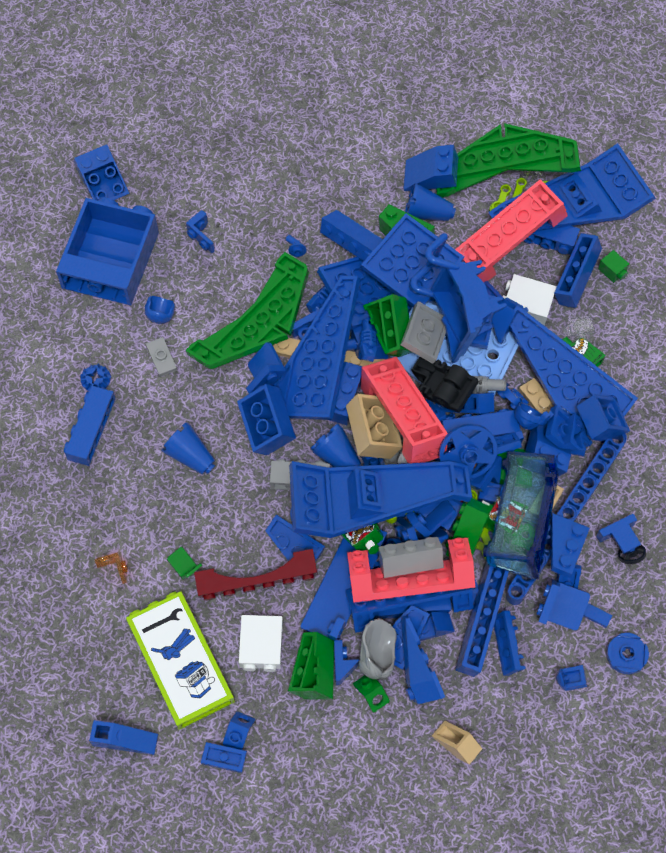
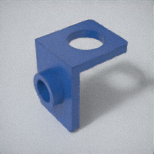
(238, 731)

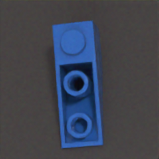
(559, 239)
(122, 738)

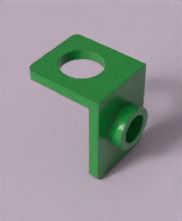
(182, 563)
(369, 689)

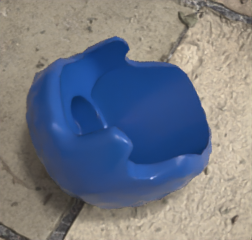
(159, 309)

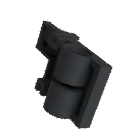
(444, 384)

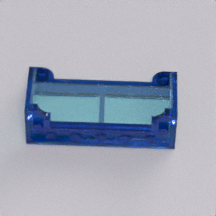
(523, 513)

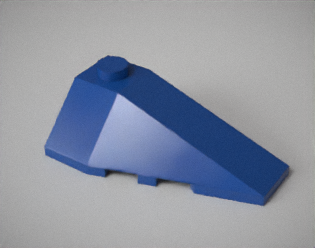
(420, 680)

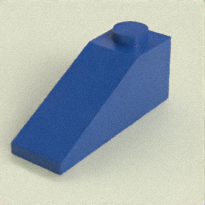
(476, 403)

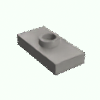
(161, 357)

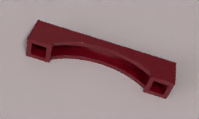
(212, 584)

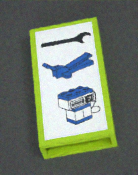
(180, 660)

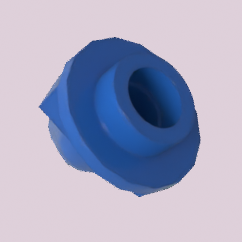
(296, 249)

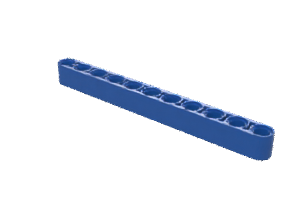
(572, 508)

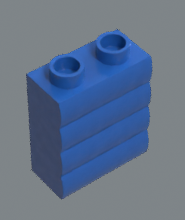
(108, 250)

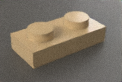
(536, 396)

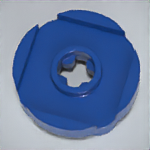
(513, 396)
(633, 663)

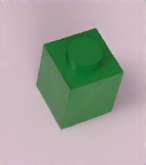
(614, 266)

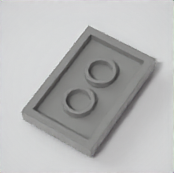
(424, 332)

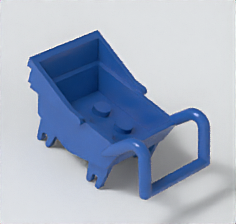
(459, 296)

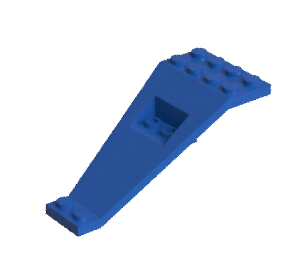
(607, 186)
(336, 498)

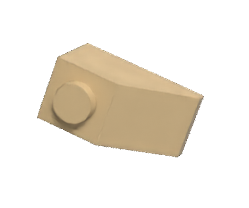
(457, 742)

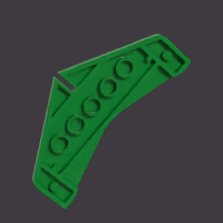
(518, 150)
(273, 309)

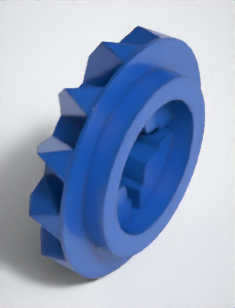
(102, 382)

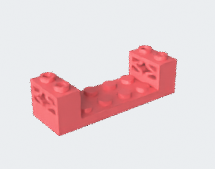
(512, 227)
(407, 409)
(371, 584)

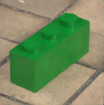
(471, 523)

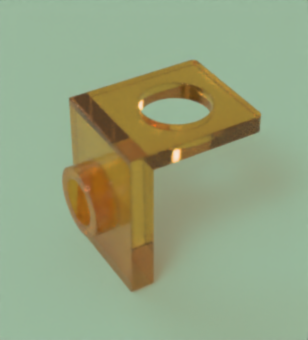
(113, 558)

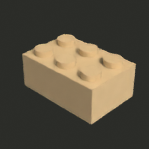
(372, 428)

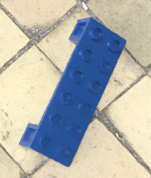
(330, 606)
(363, 611)

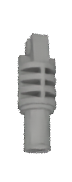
(486, 385)

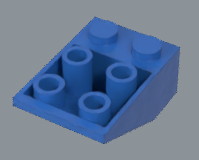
(101, 174)

